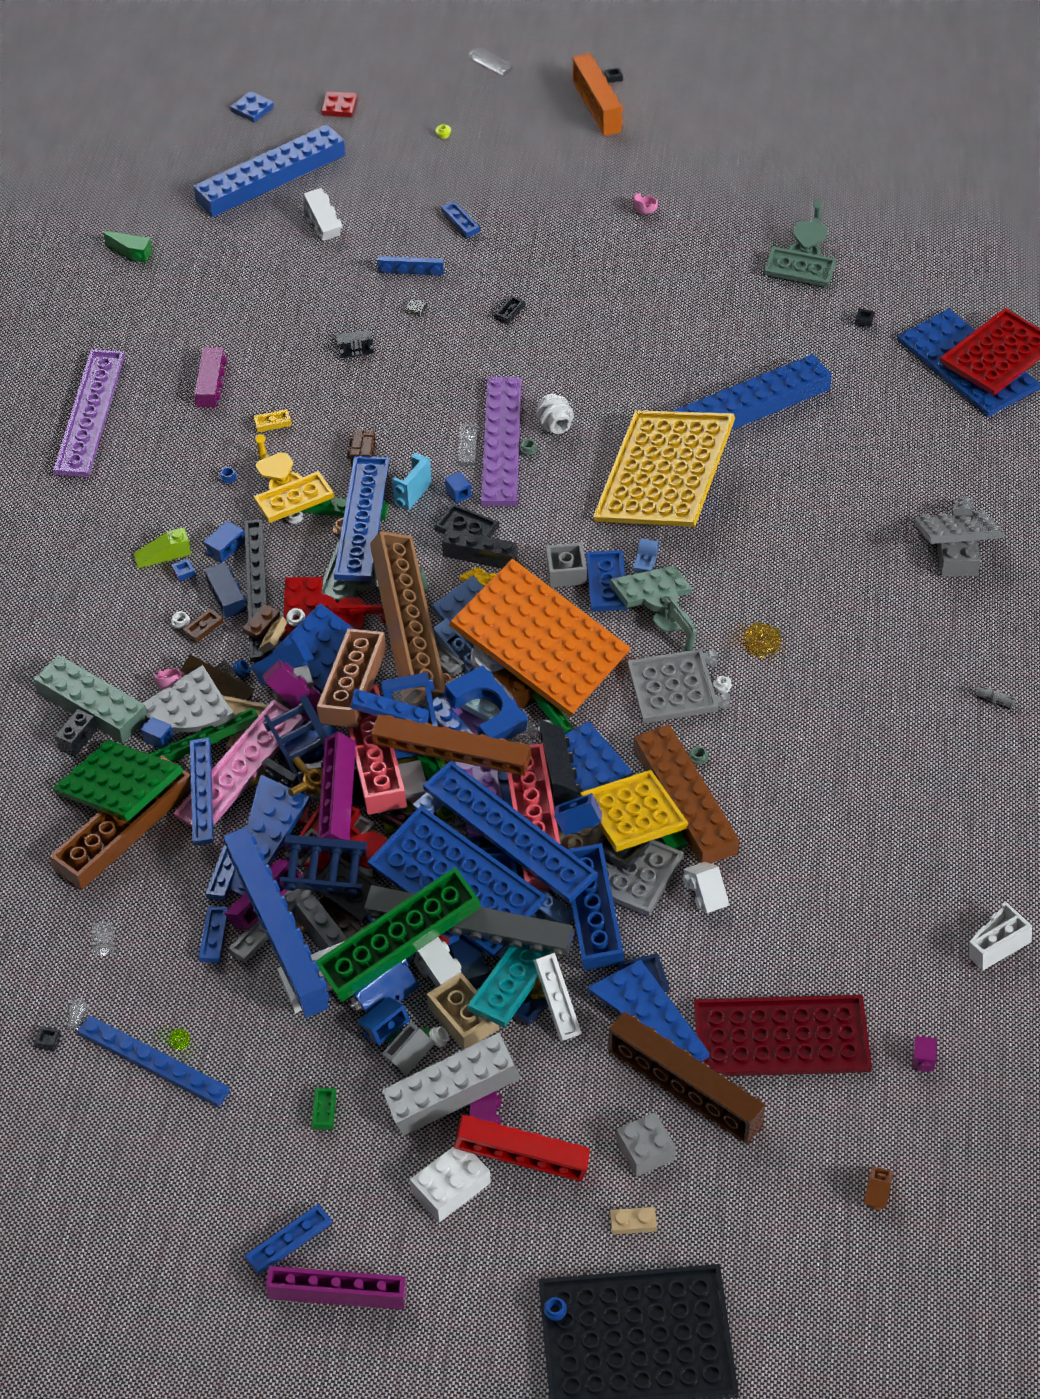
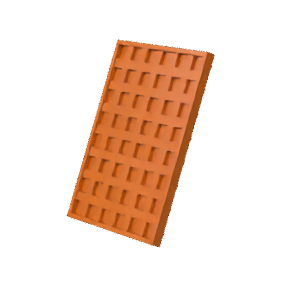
(540, 637)

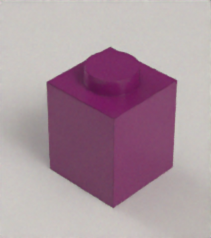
(924, 1054)

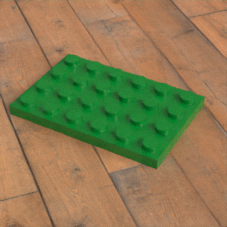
(118, 780)

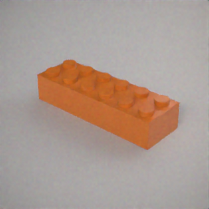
(597, 94)

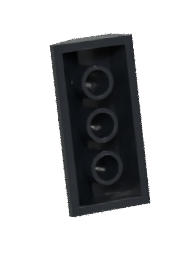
(558, 763)

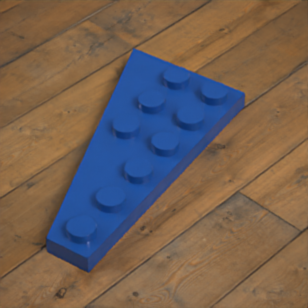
(271, 818)
(641, 995)

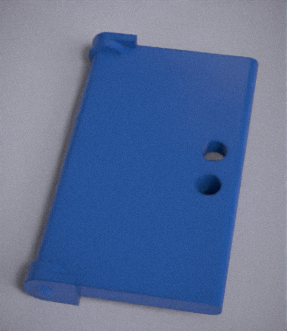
(394, 982)

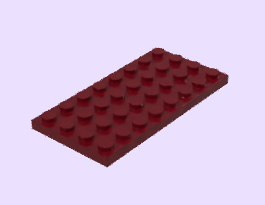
(784, 1035)

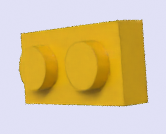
(272, 420)

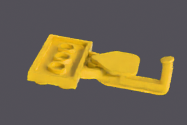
(287, 489)

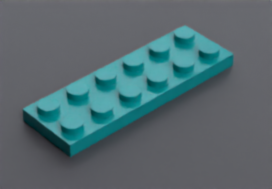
(507, 986)

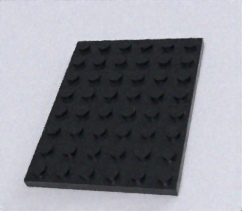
(639, 1335)

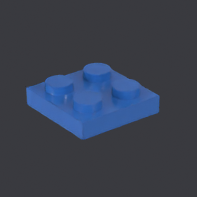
(252, 106)

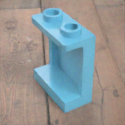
(409, 490)

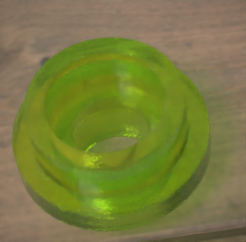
(179, 1034)

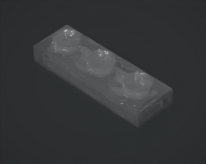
(490, 61)
(467, 444)

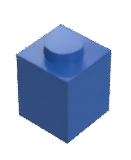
(458, 487)
(157, 733)

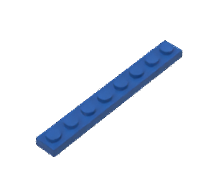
(153, 1061)

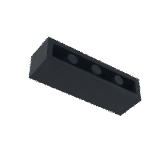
(478, 549)

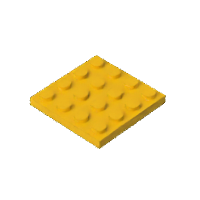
(636, 810)

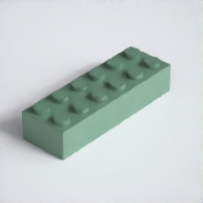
(76, 689)

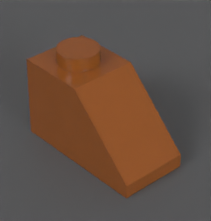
(878, 1188)

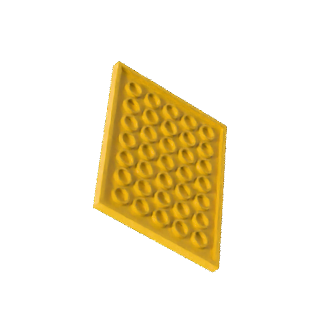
(664, 468)

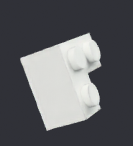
(708, 886)
(436, 962)

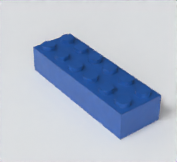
(596, 914)

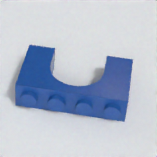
(482, 685)

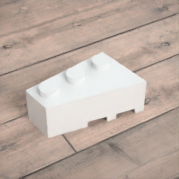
(321, 214)
(1000, 937)

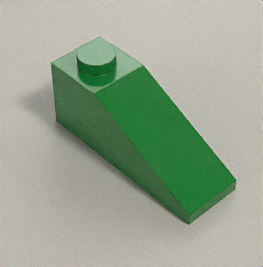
(130, 246)

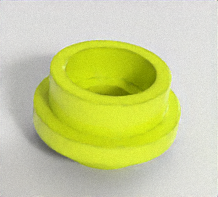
(443, 131)

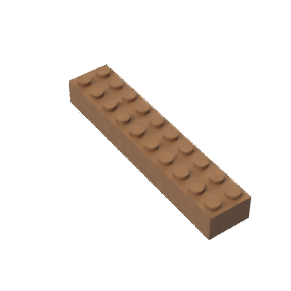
(406, 608)

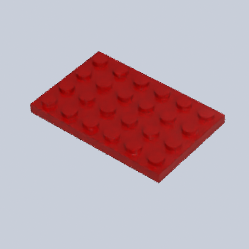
(996, 352)

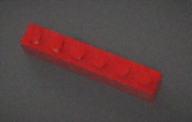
(522, 1148)

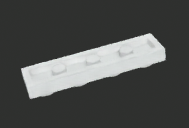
(557, 996)

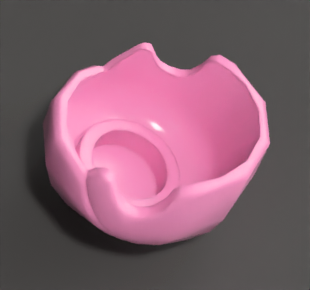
(645, 205)
(167, 677)

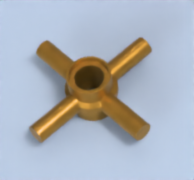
(311, 781)

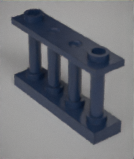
(312, 724)
(315, 846)

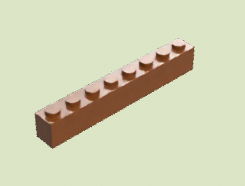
(451, 744)

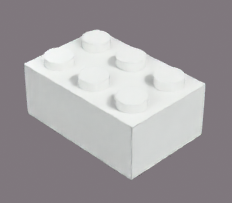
(449, 1182)

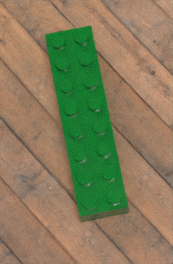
(398, 934)

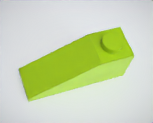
(164, 548)

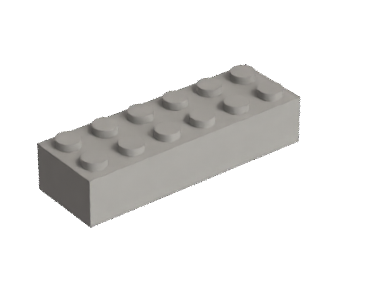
(451, 1084)

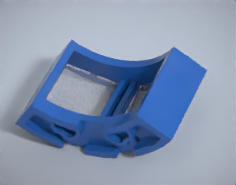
(414, 691)

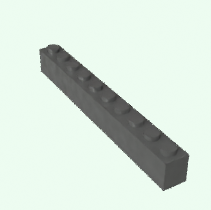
(488, 924)

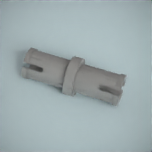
(996, 696)

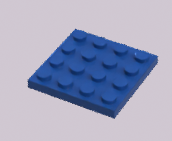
(323, 635)

